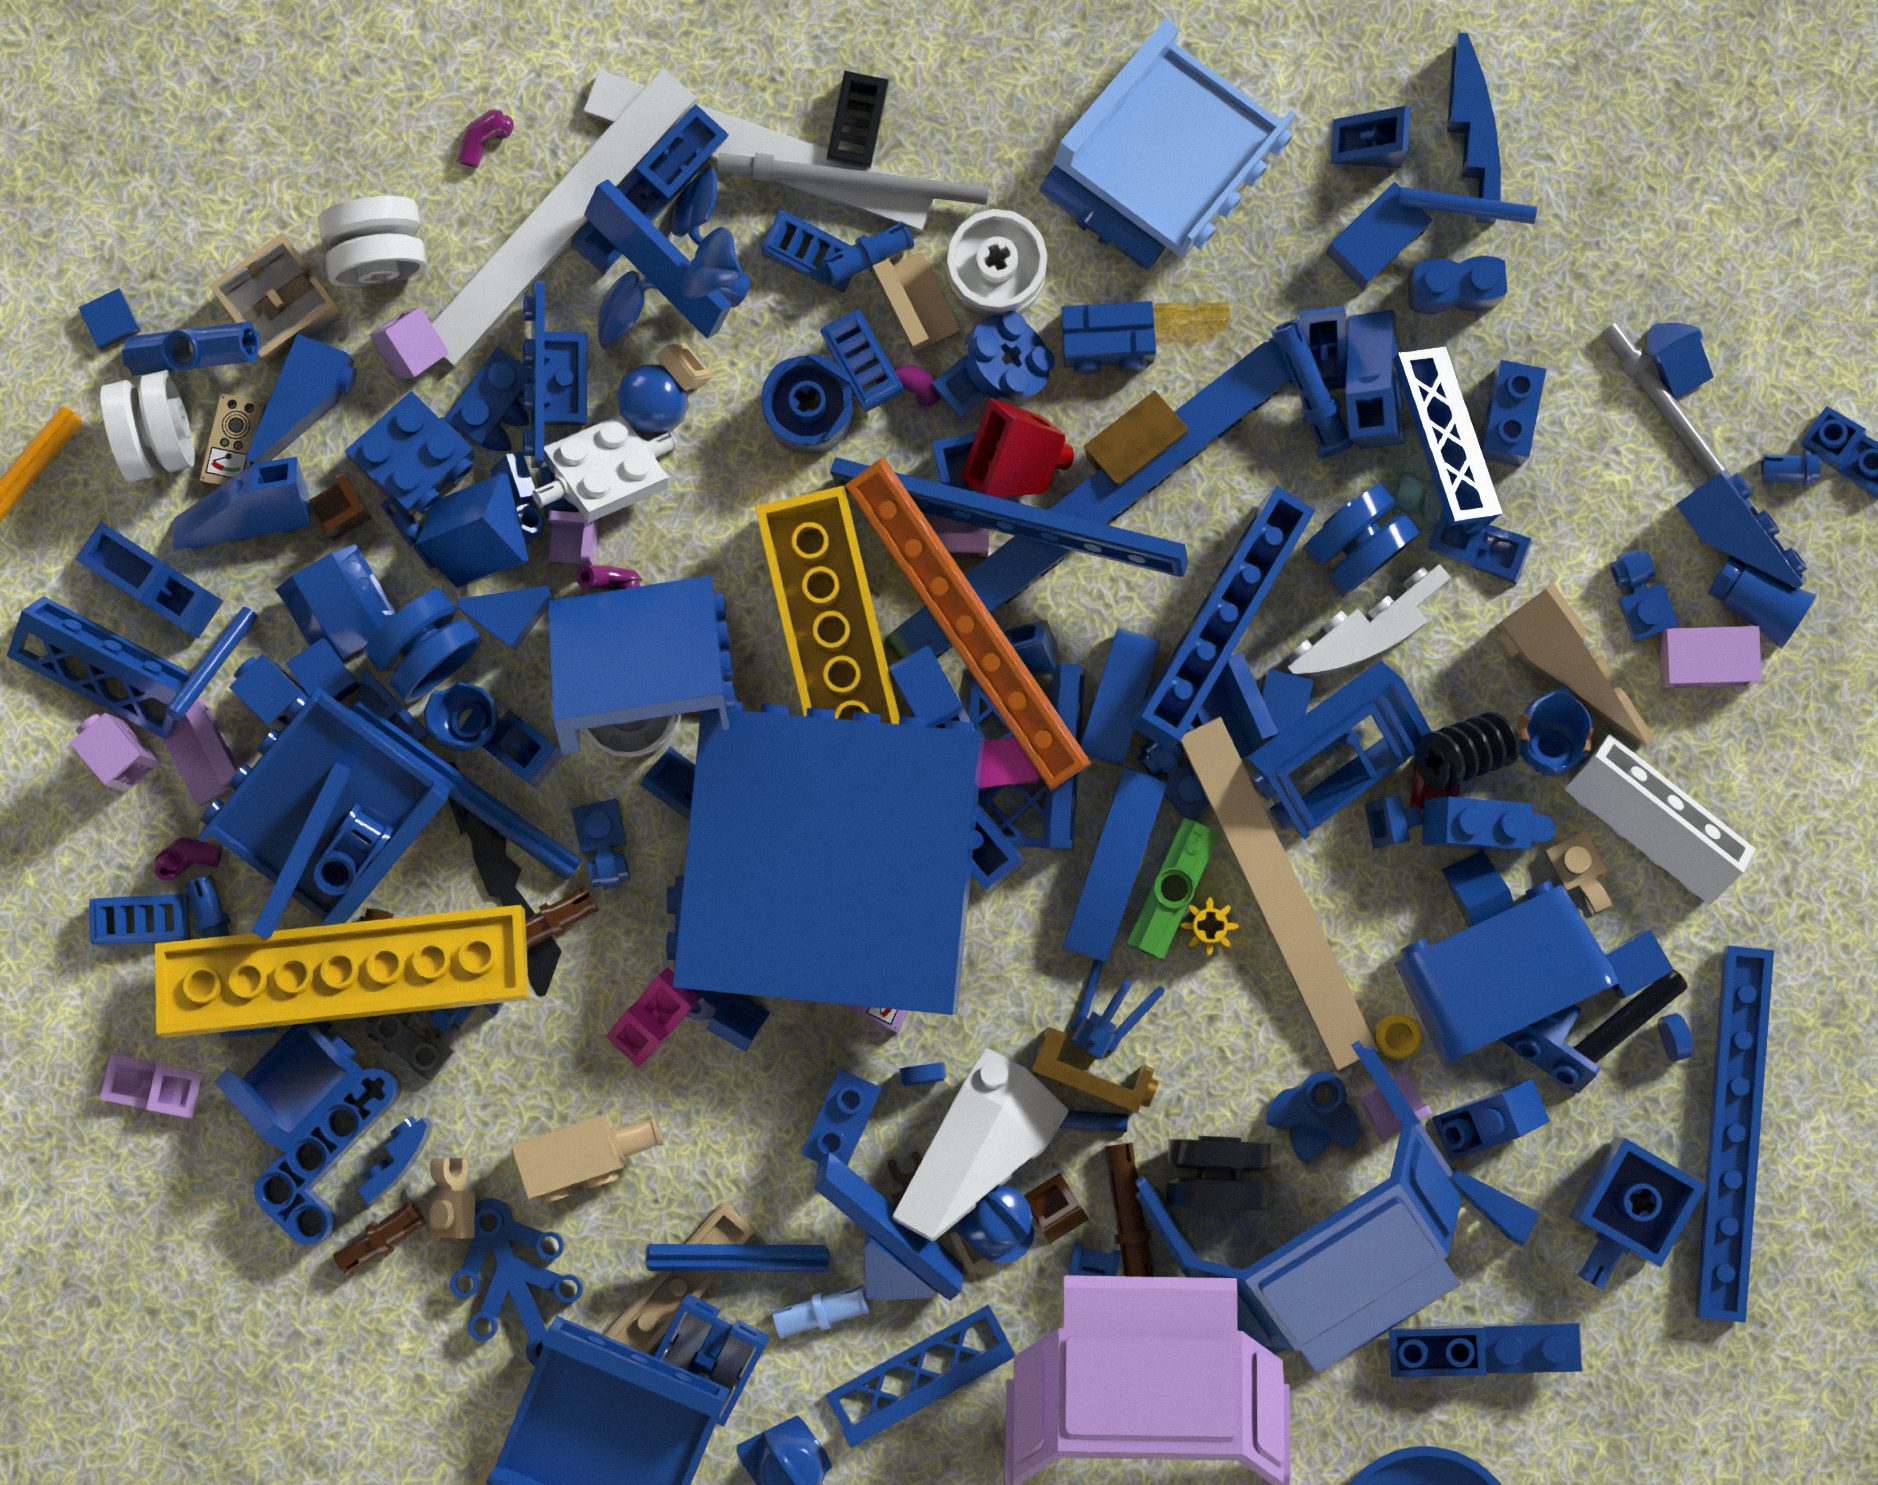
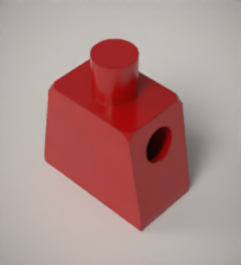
(1015, 452)

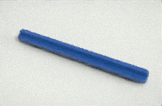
(477, 799)

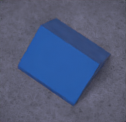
(474, 532)

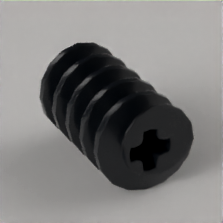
(1466, 750)

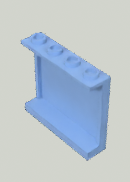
(1171, 144)

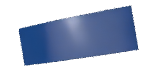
(149, 580)

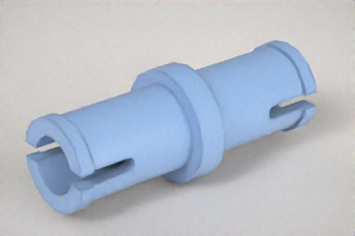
(821, 1311)

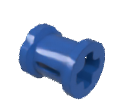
(1093, 1262)

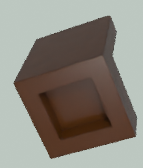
(340, 508)

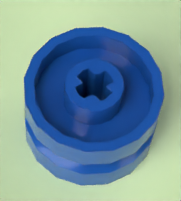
(1359, 536)
(422, 645)

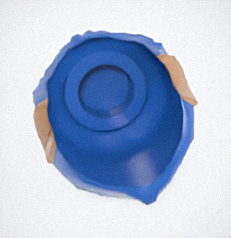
(1555, 732)

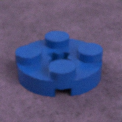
(1029, 355)

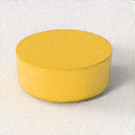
(1398, 1036)

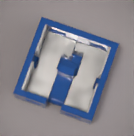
(712, 1348)

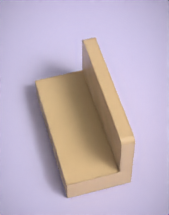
(916, 301)

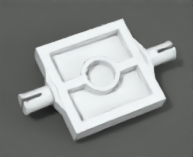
(604, 468)

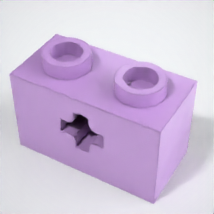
(113, 751)

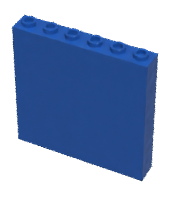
(830, 858)

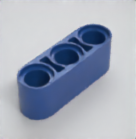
(1120, 696)

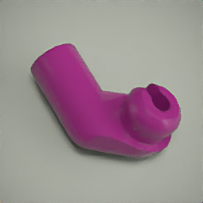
(479, 132)
(918, 382)
(607, 577)
(183, 854)

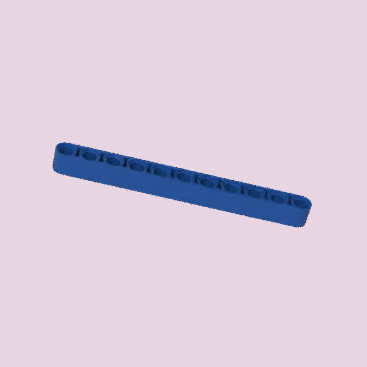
(1098, 499)

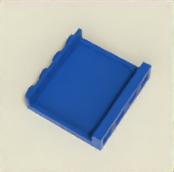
(638, 656)
(278, 793)
(607, 1416)

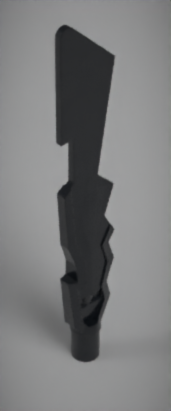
(500, 879)

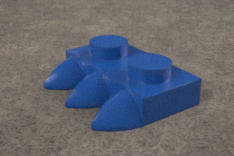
(493, 400)

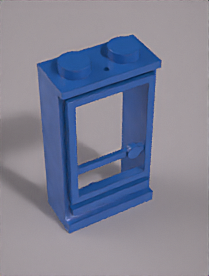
(1374, 693)

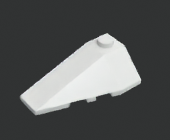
(987, 1134)

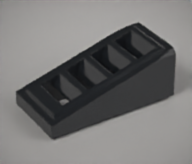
(863, 85)

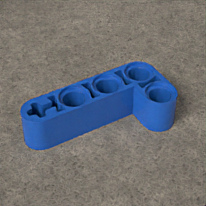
(333, 1148)

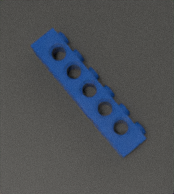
(1222, 618)

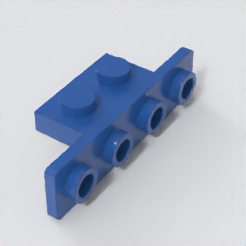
(557, 376)
(1545, 1048)

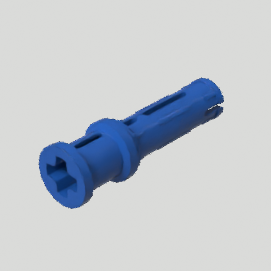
(1320, 408)

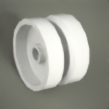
(999, 238)
(372, 241)
(147, 426)

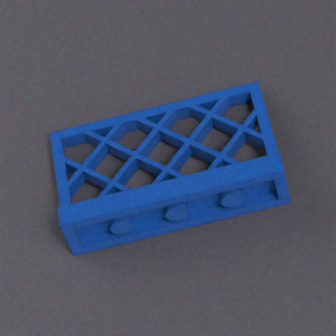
(1061, 801)

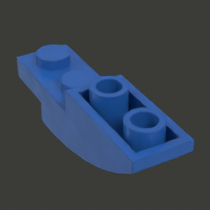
(1485, 1349)

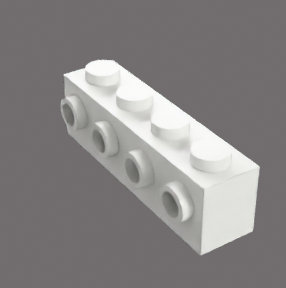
(1660, 819)

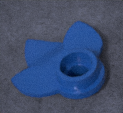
(1313, 1123)

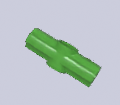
(1184, 860)

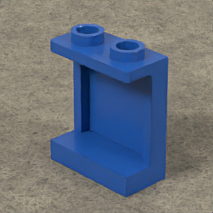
(293, 1083)

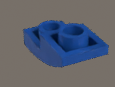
(1845, 449)
(405, 1148)

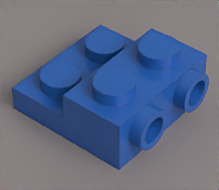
(412, 455)

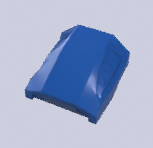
(337, 601)

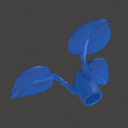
(711, 269)

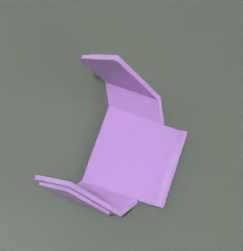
(1148, 1377)

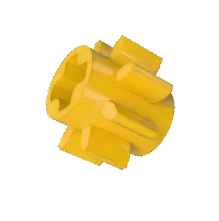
(1200, 935)

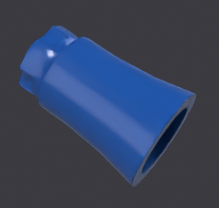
(1761, 599)

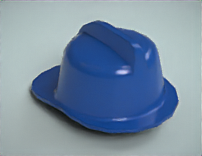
(999, 1225)
(785, 1455)

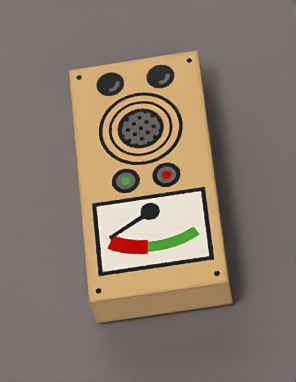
(230, 438)

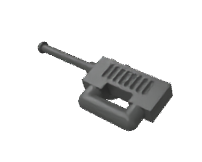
(423, 1056)

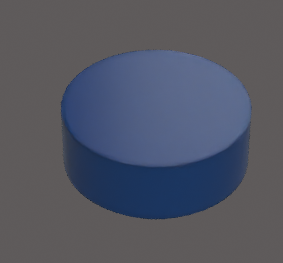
(1675, 1037)
(922, 1074)

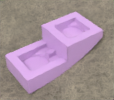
(151, 1086)

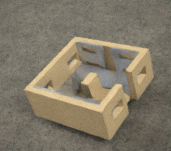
(275, 297)

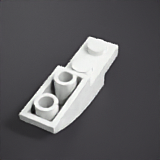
(1356, 640)

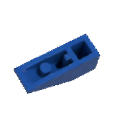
(303, 393)

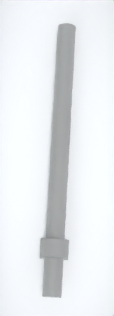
(764, 168)
(1637, 364)

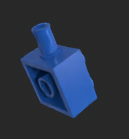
(1606, 1208)

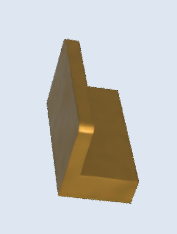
(1135, 439)

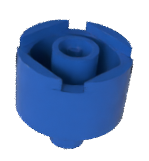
(802, 379)

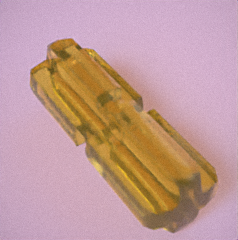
(1201, 315)

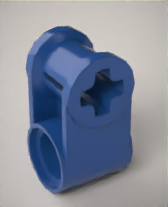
(355, 845)

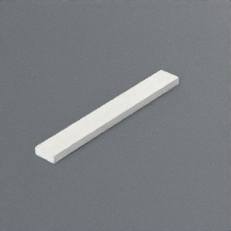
(614, 94)
(560, 216)

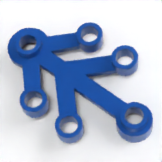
(511, 1273)

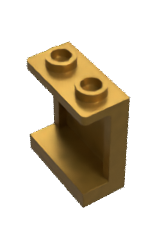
(1048, 1066)

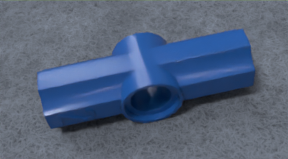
(1101, 218)
(210, 345)

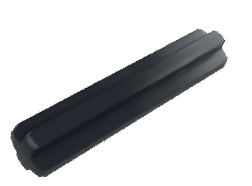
(1632, 1016)

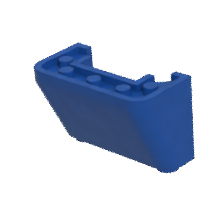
(1504, 972)

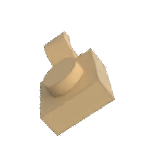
(1578, 865)
(451, 1206)

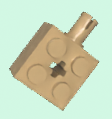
(580, 1153)

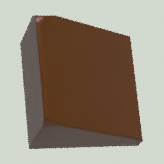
(1055, 1208)

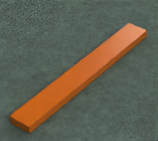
(967, 624)

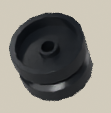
(1218, 1173)

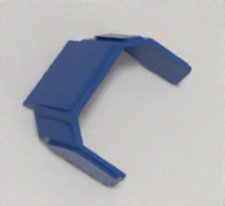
(1354, 1268)

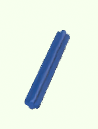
(736, 1258)

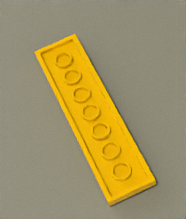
(341, 971)

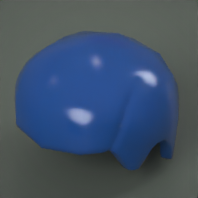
(652, 399)
(443, 716)

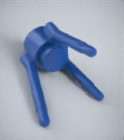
(1096, 1033)

